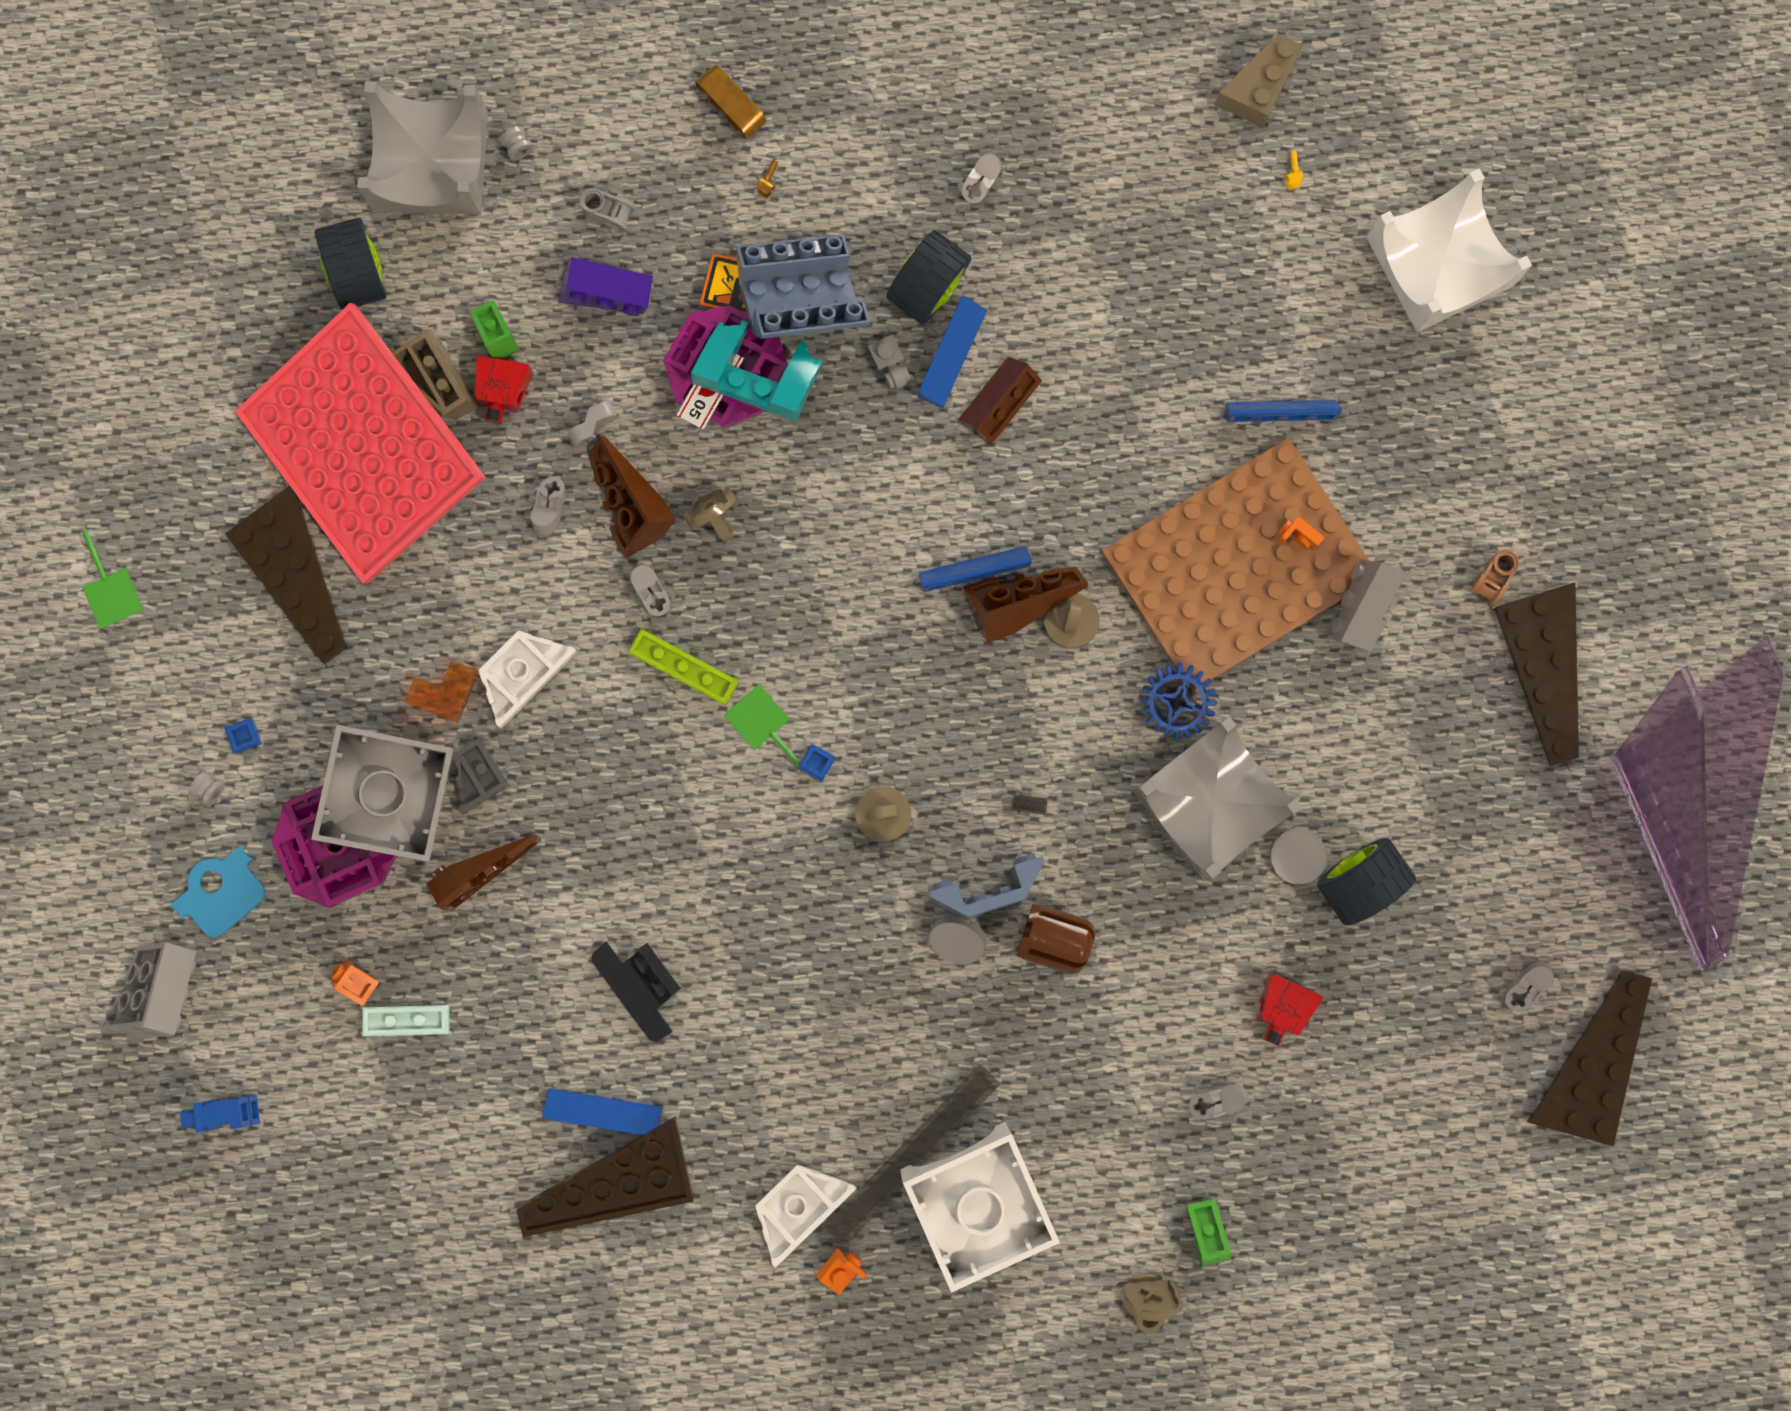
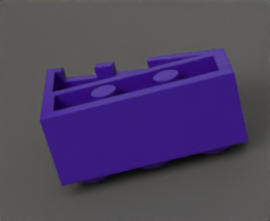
(605, 287)

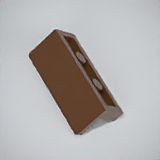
(1000, 399)

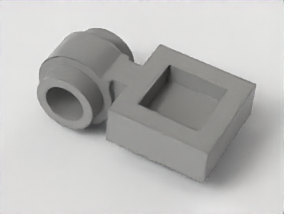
(888, 357)

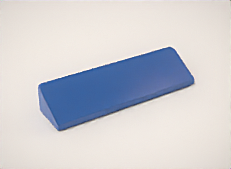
(952, 352)
(1282, 410)
(975, 569)
(601, 1112)

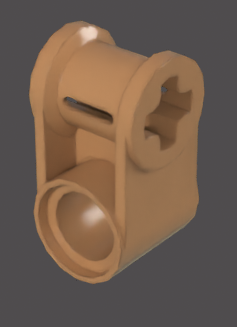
(1492, 580)

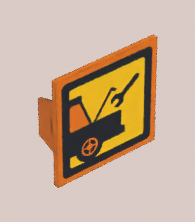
(722, 284)

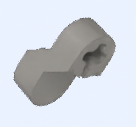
(976, 190)
(596, 417)
(546, 518)
(657, 600)
(1537, 977)
(1205, 1104)

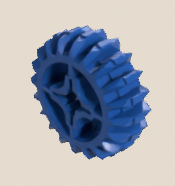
(1191, 705)

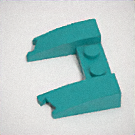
(717, 374)

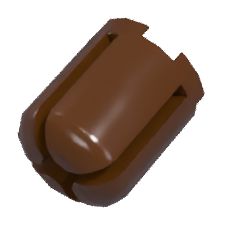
(1056, 939)

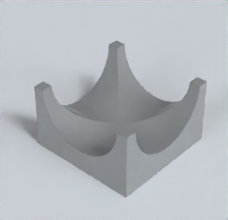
(426, 153)
(382, 793)
(1214, 800)

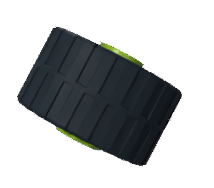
(350, 263)
(928, 277)
(1366, 881)

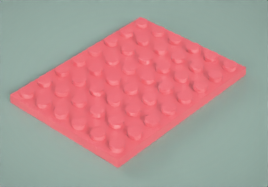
(359, 444)

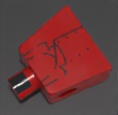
(500, 386)
(1286, 1008)

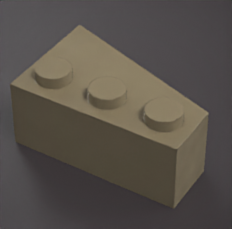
(1260, 82)
(436, 375)

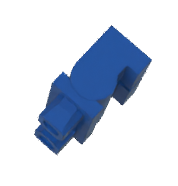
(216, 1114)

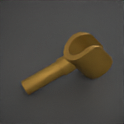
(765, 187)

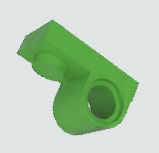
(494, 330)
(1209, 1233)

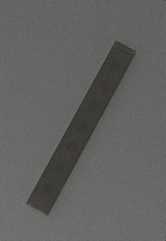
(912, 1152)

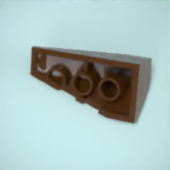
(636, 506)
(1010, 605)
(461, 880)

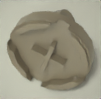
(711, 509)
(1072, 622)
(883, 814)
(1150, 1300)

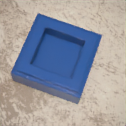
(243, 735)
(816, 763)

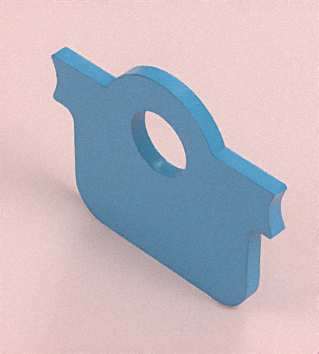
(235, 899)

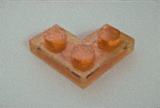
(449, 698)

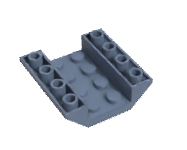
(798, 287)
(1022, 876)

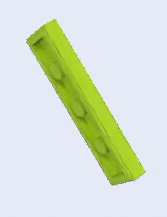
(683, 667)

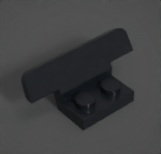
(640, 985)

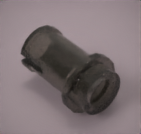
(1029, 804)

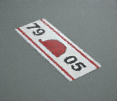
(702, 402)

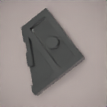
(477, 776)

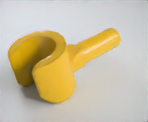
(1294, 179)

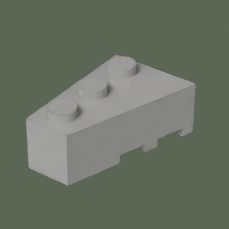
(1366, 603)

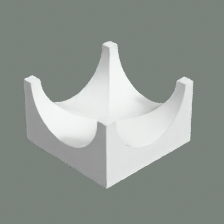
(1444, 255)
(979, 1209)

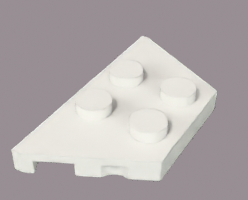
(521, 672)
(798, 1208)

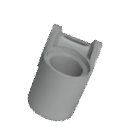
(612, 209)

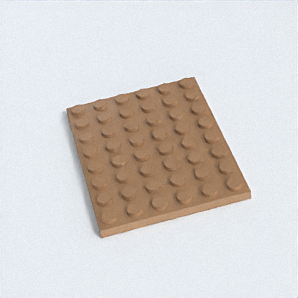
(1213, 568)

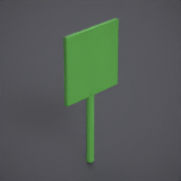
(112, 595)
(758, 719)

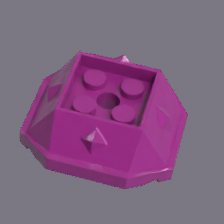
(761, 357)
(314, 866)

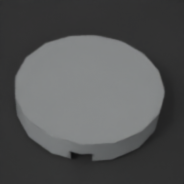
(1298, 856)
(957, 940)

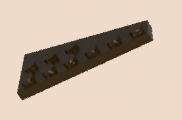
(285, 560)
(1544, 654)
(1595, 1076)
(629, 1181)

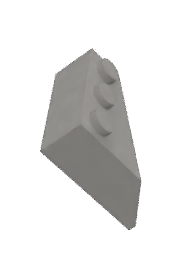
(155, 991)

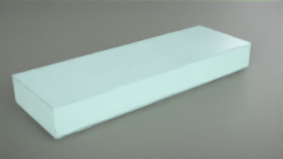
(405, 1020)

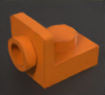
(1304, 534)
(353, 982)
(840, 1270)

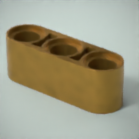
(731, 100)

